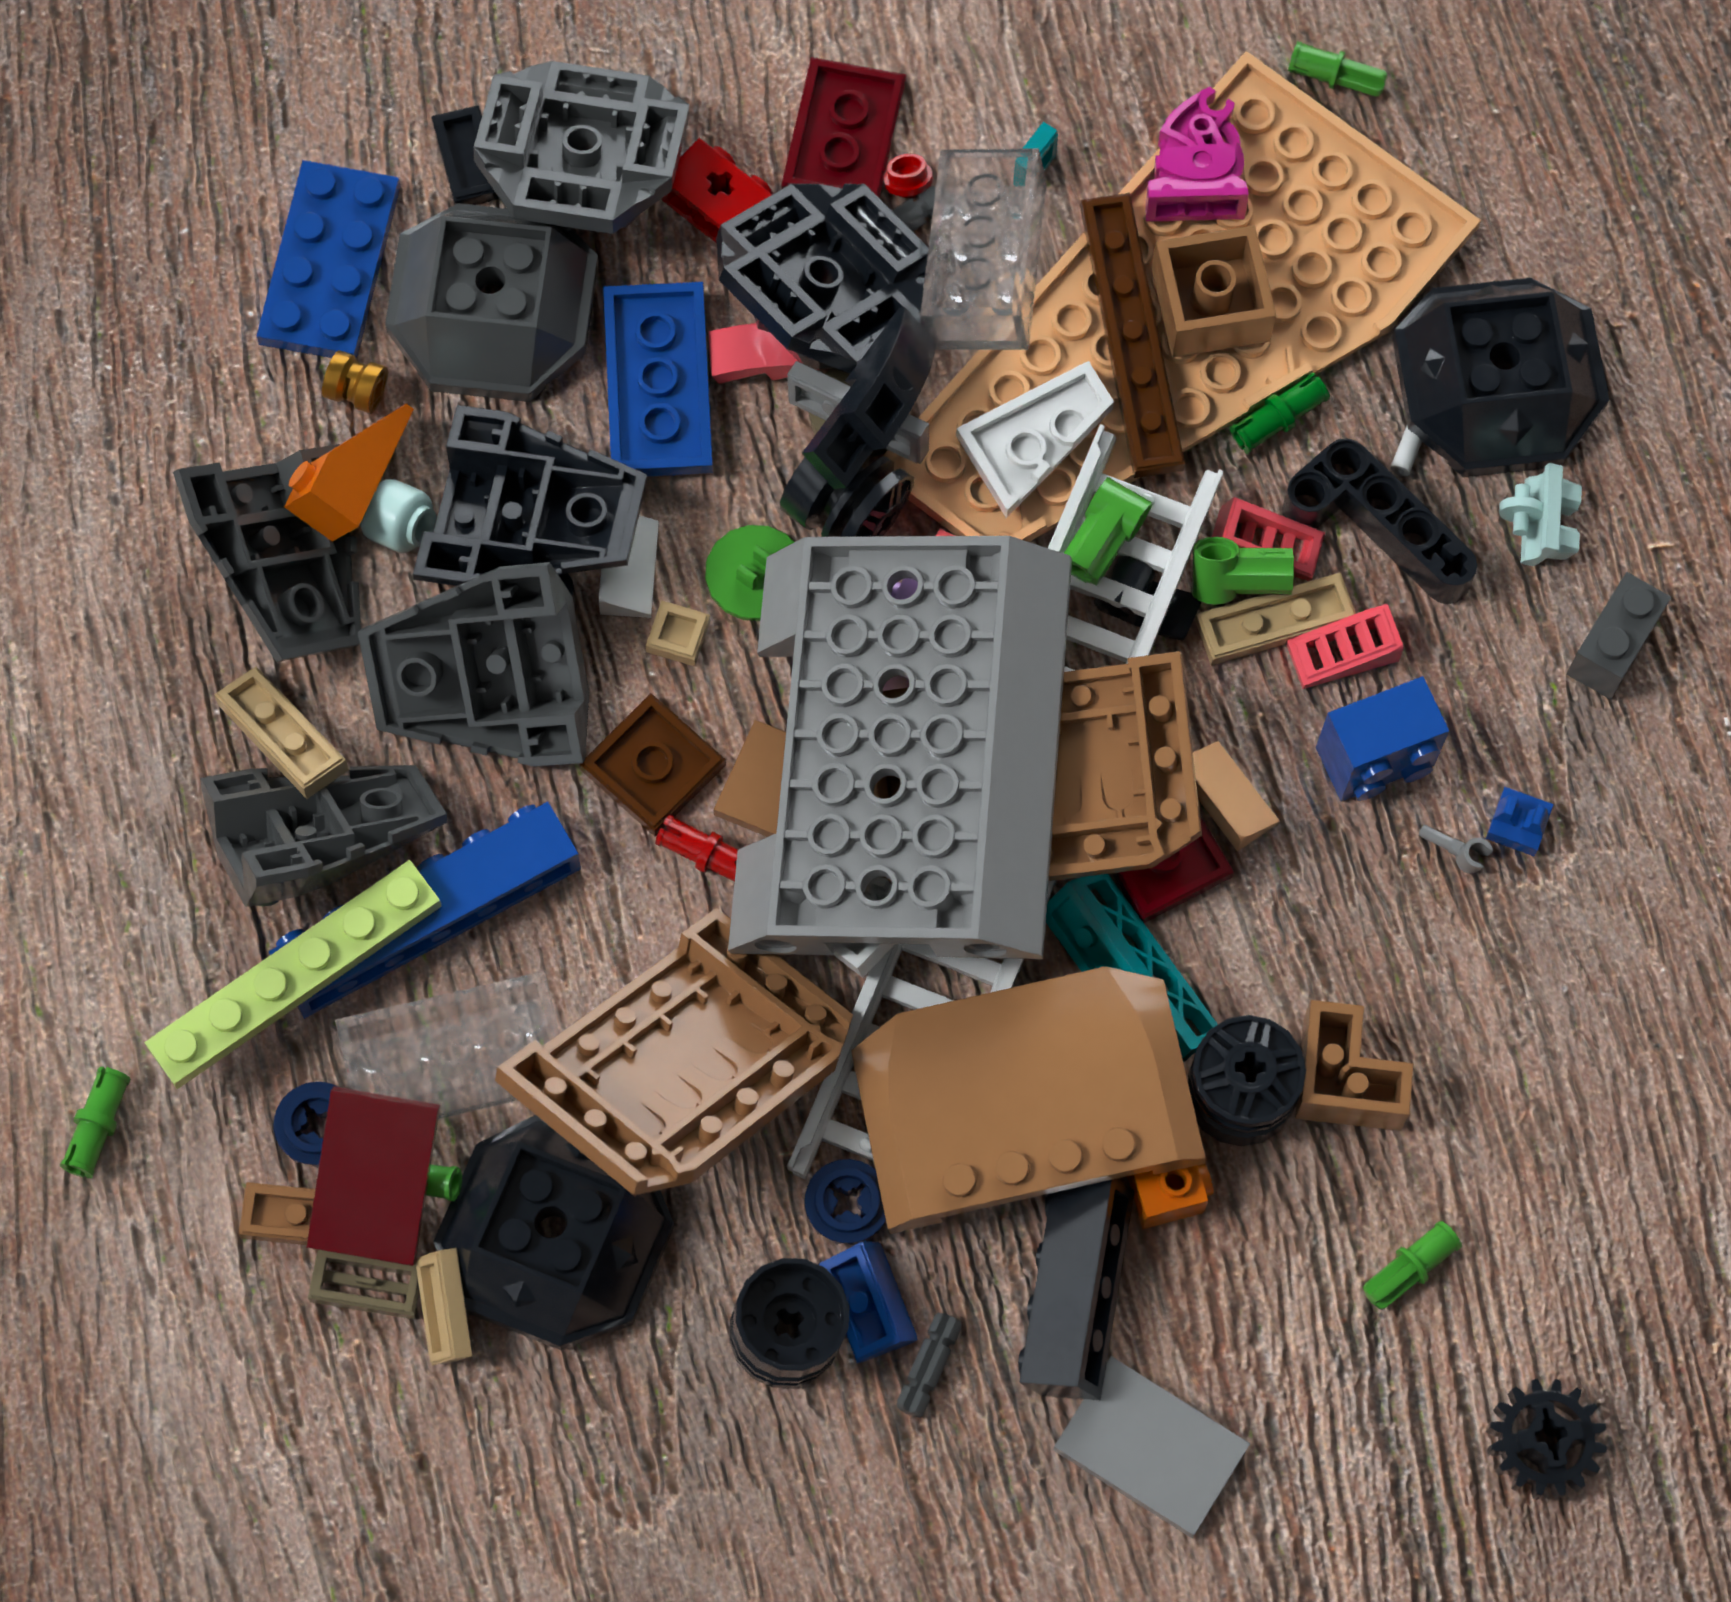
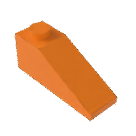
(340, 484)

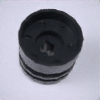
(859, 510)
(1221, 1097)
(794, 1293)

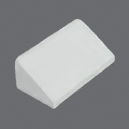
(630, 587)

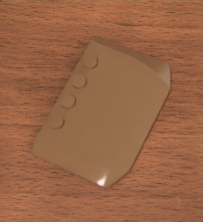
(1121, 769)
(682, 1060)
(1025, 1094)

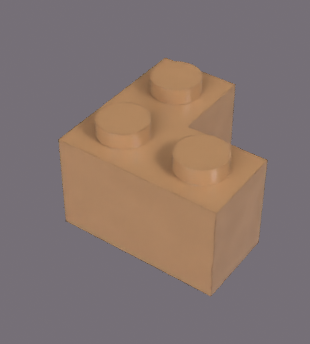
(1342, 1084)

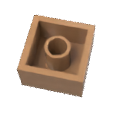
(1213, 291)

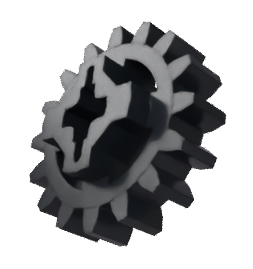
(1542, 1415)

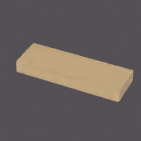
(1272, 618)
(281, 732)

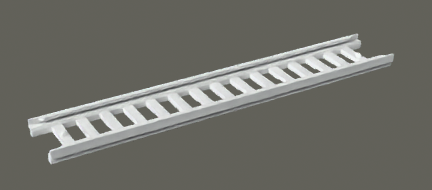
(1002, 976)

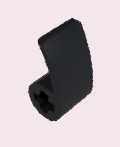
(1141, 577)

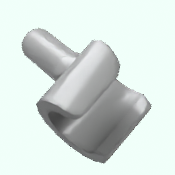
(1459, 848)

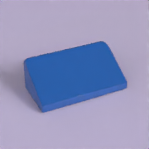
(876, 1307)

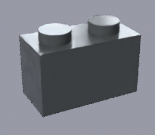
(1618, 635)

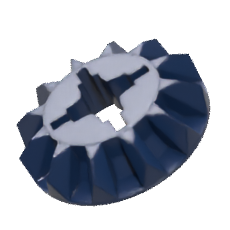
(291, 1120)
(845, 1177)

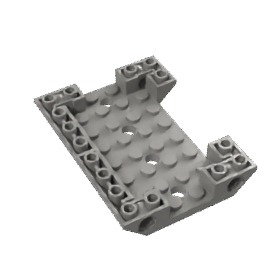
(966, 740)

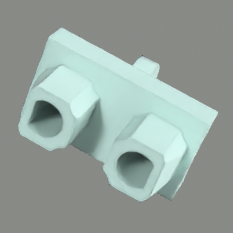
(1538, 512)

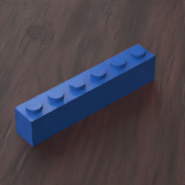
(473, 886)

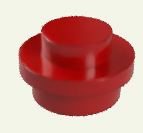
(908, 175)

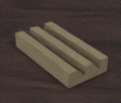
(364, 1303)

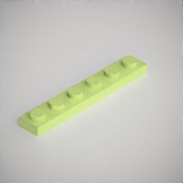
(293, 974)

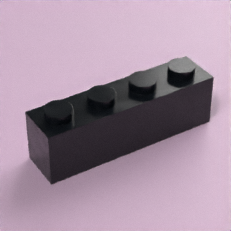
(1076, 1290)

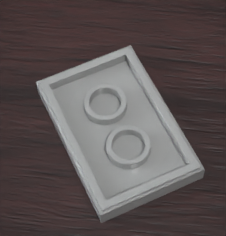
(1152, 1448)

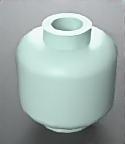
(398, 516)

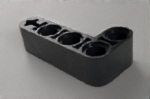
(1386, 526)

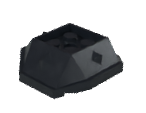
(822, 270)
(1492, 416)
(562, 1285)

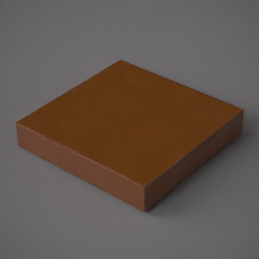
(652, 764)

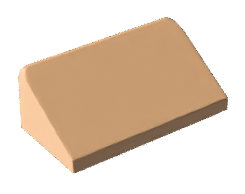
(1230, 797)

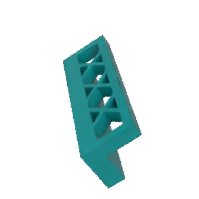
(1095, 940)

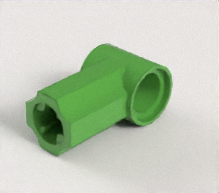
(1110, 520)
(1226, 570)

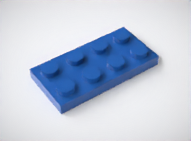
(328, 260)
(658, 378)

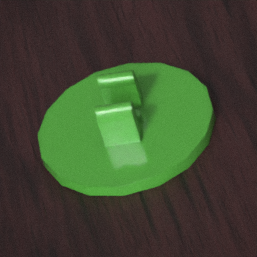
(738, 568)

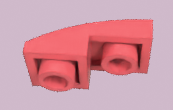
(747, 352)

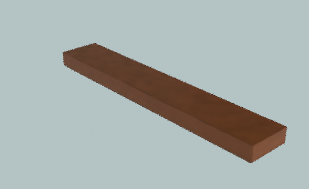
(1132, 335)

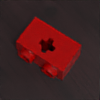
(709, 172)

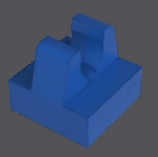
(1519, 821)

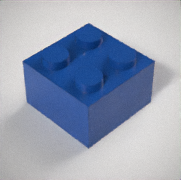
(1382, 740)

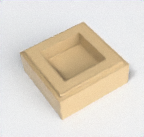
(678, 633)

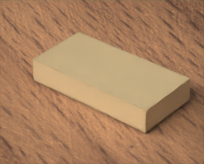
(443, 1307)

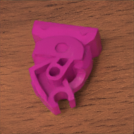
(1197, 170)

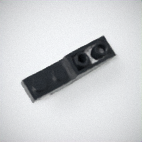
(877, 403)

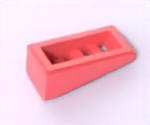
(1256, 517)
(1339, 631)

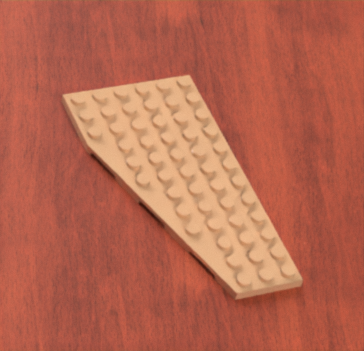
(1345, 257)

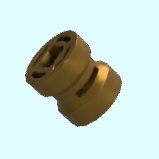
(354, 382)

